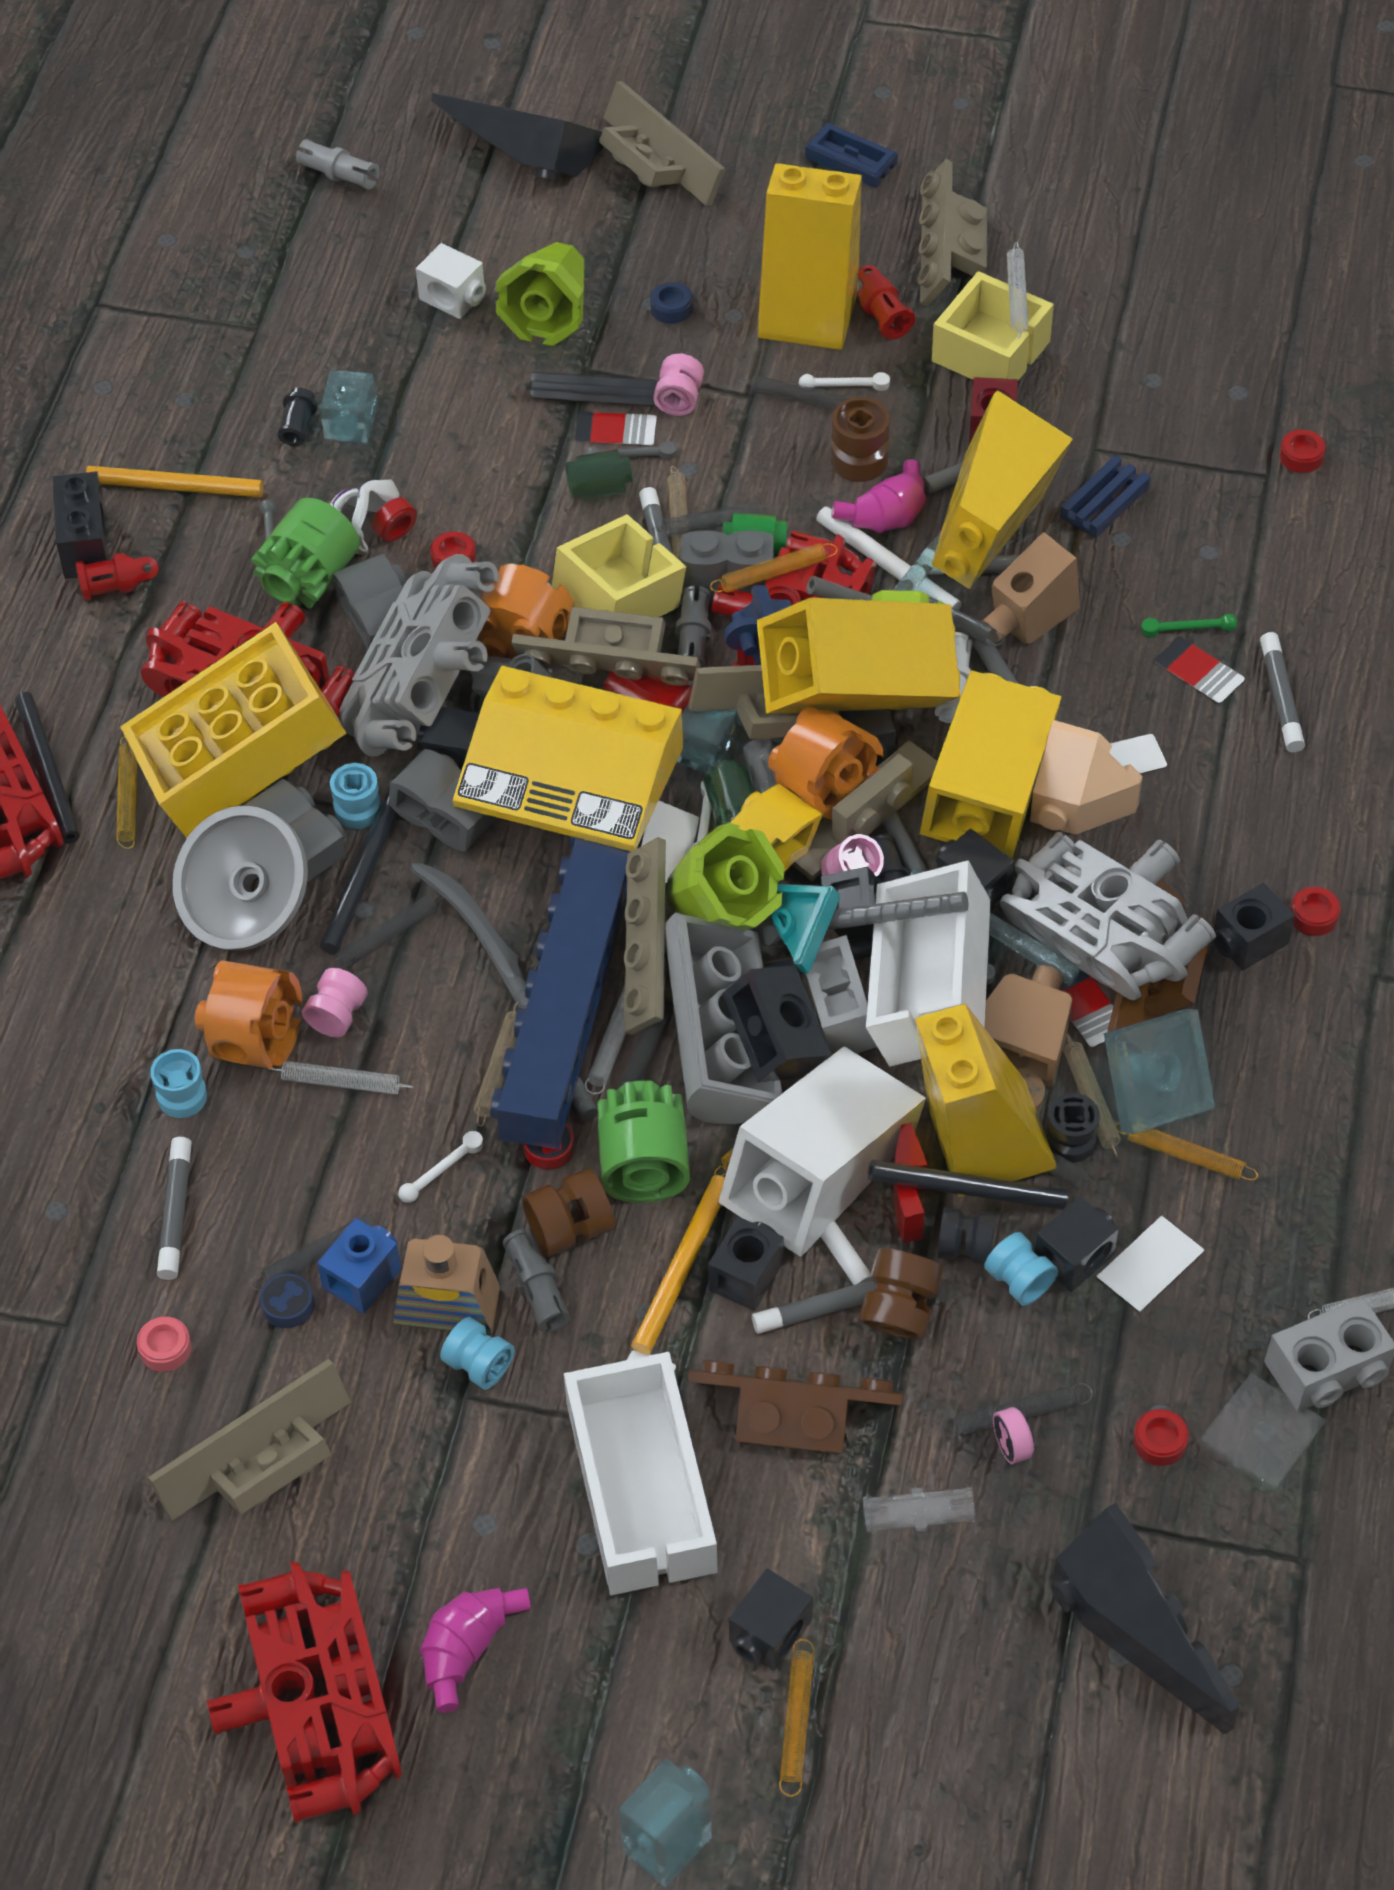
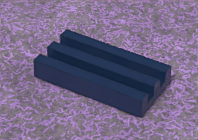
(848, 158)
(1103, 485)

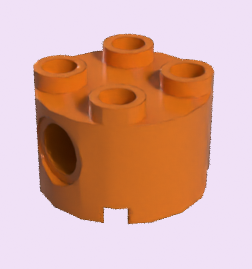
(523, 606)
(824, 758)
(250, 1014)

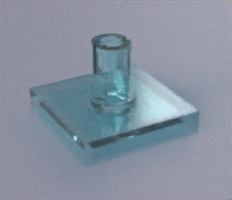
(1159, 1071)

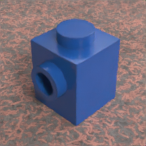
(360, 1264)

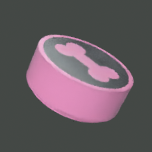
(1013, 1435)

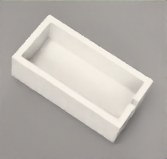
(926, 960)
(640, 1473)

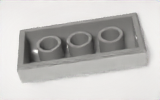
(715, 1066)

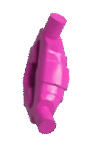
(888, 504)
(460, 1636)

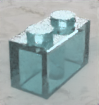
(666, 1821)

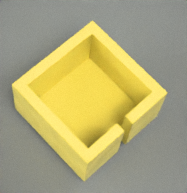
(977, 333)
(611, 569)

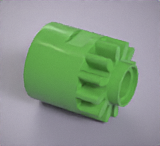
(305, 551)
(642, 1142)

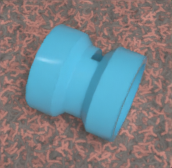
(355, 795)
(178, 1083)
(1021, 1268)
(477, 1353)

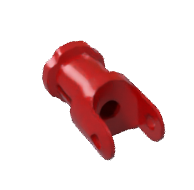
(881, 301)
(125, 572)

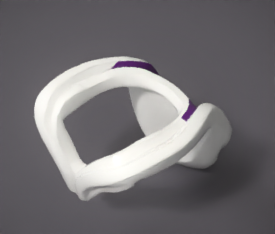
(367, 498)

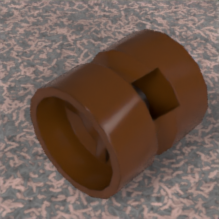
(860, 439)
(552, 1220)
(900, 1293)

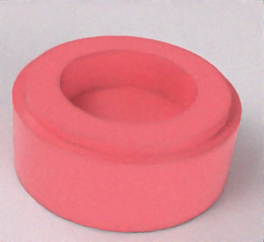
(164, 1344)

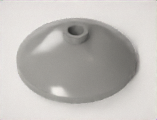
(217, 875)

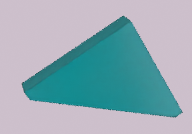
(804, 920)

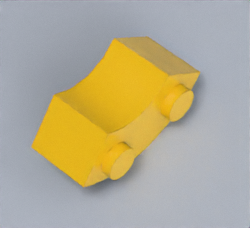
(783, 819)

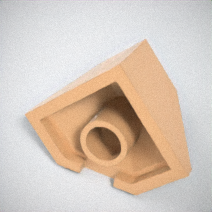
(1082, 782)

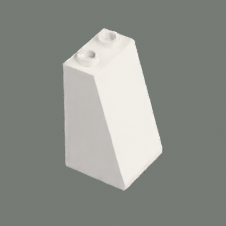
(813, 1147)

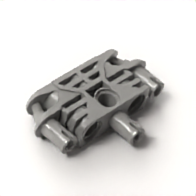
(418, 654)
(1106, 914)

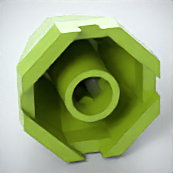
(543, 294)
(728, 879)

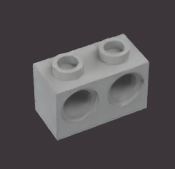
(840, 997)
(1324, 1345)

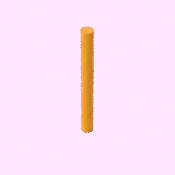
(178, 481)
(679, 1267)

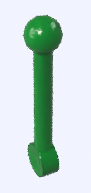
(1151, 627)

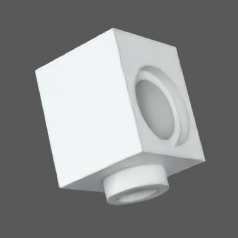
(450, 281)

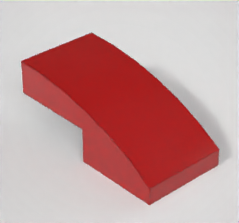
(907, 1204)

